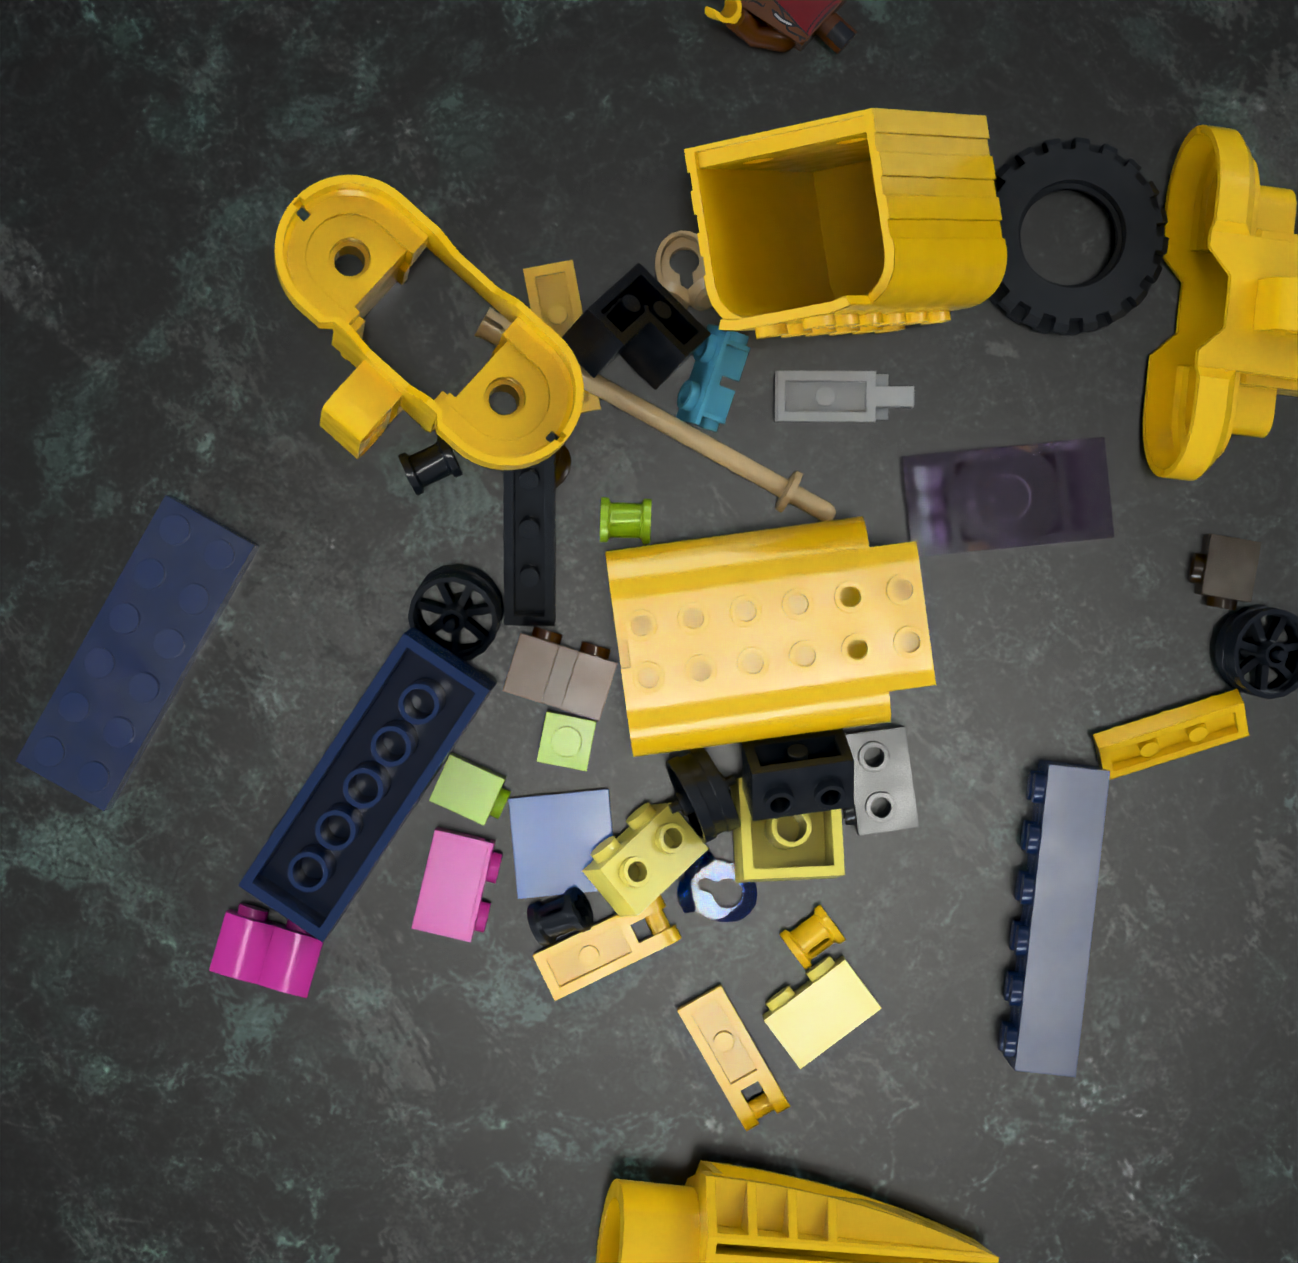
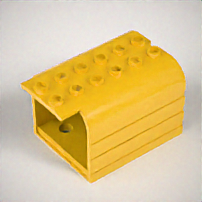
(849, 223)
(766, 634)

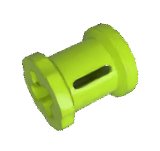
(625, 520)

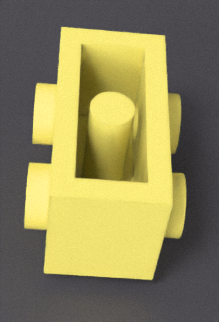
(644, 858)

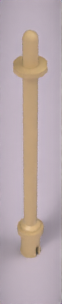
(785, 489)

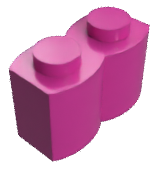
(266, 951)

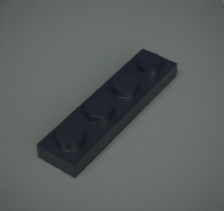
(530, 544)

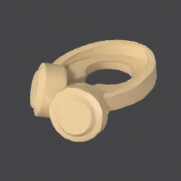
(694, 296)

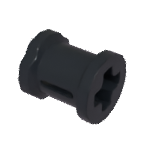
(430, 465)
(560, 916)

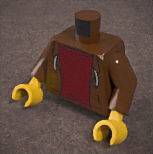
(786, 23)

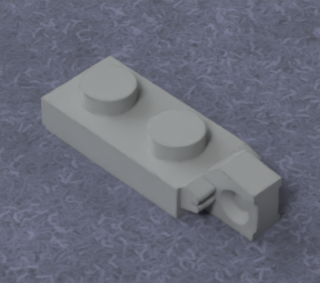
(837, 396)

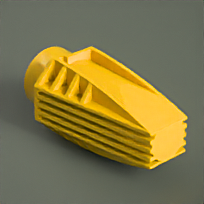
(767, 1218)

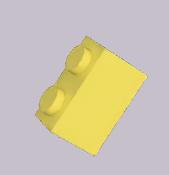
(819, 1010)

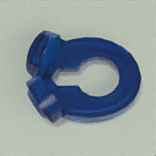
(696, 900)

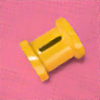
(812, 937)

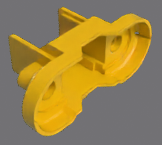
(388, 236)
(1235, 307)

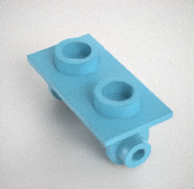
(701, 397)

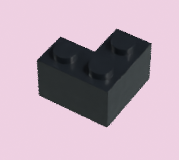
(640, 325)

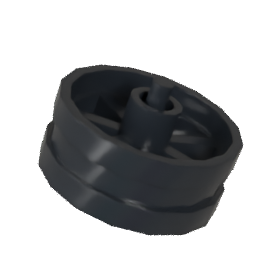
(458, 609)
(1259, 651)
(702, 794)

